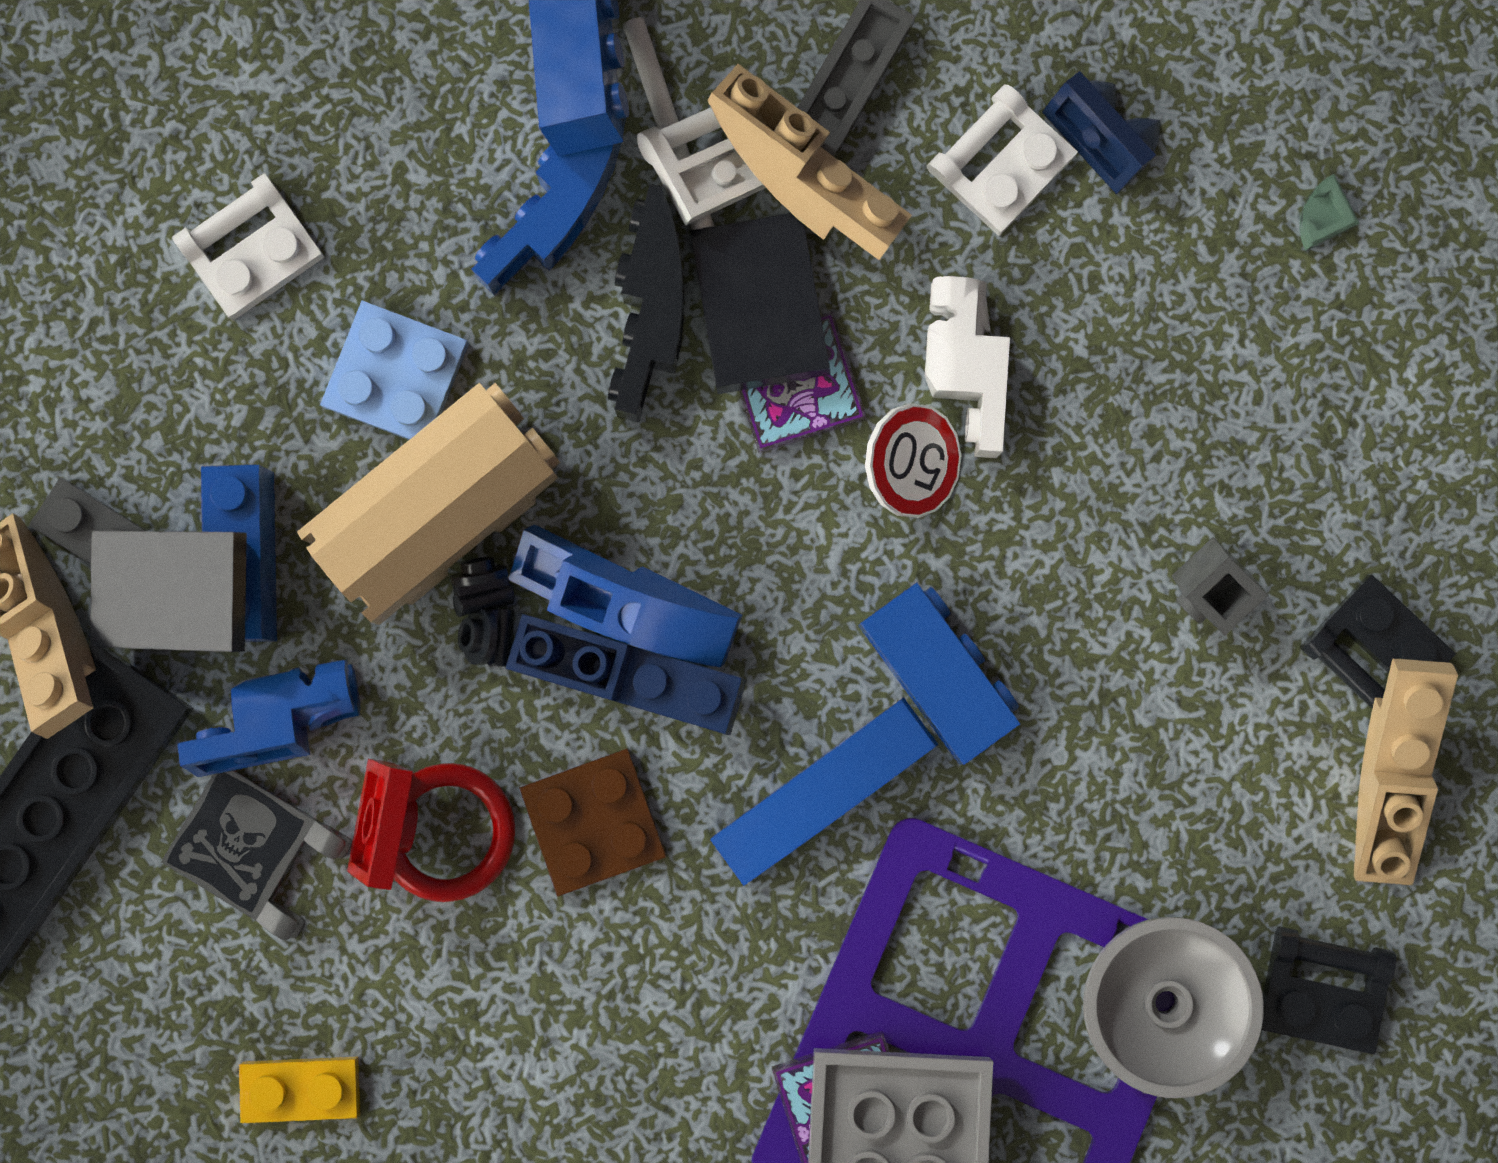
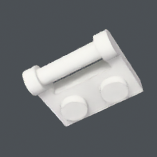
(1015, 173)
(703, 180)
(258, 262)

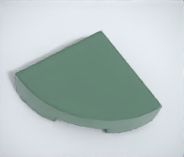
(1326, 214)

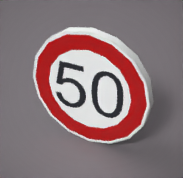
(913, 460)

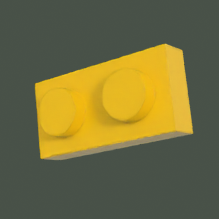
(299, 1089)

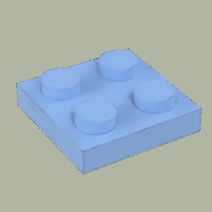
(393, 372)

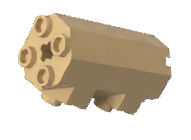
(431, 503)

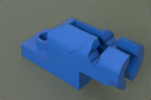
(273, 719)

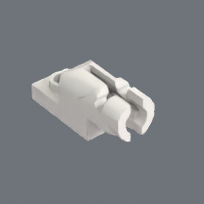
(965, 362)

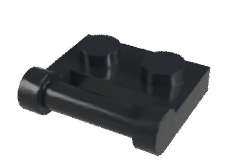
(1381, 629)
(1320, 1009)

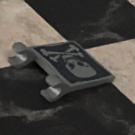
(244, 844)

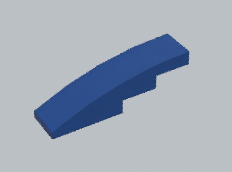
(824, 791)

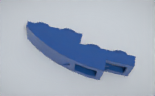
(551, 223)
(623, 604)

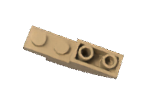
(788, 159)
(42, 633)
(1398, 770)

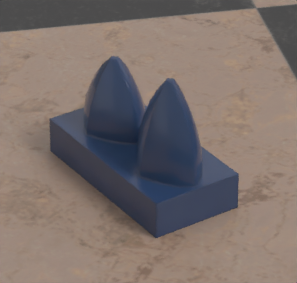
(1108, 143)

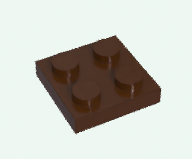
(592, 822)

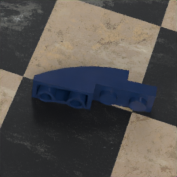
(626, 674)

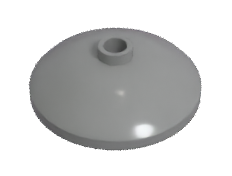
(1204, 1032)

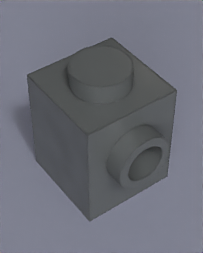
(1217, 587)

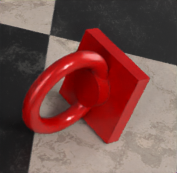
(389, 824)

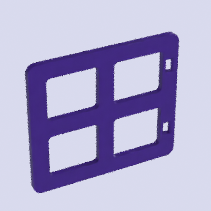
(1043, 913)

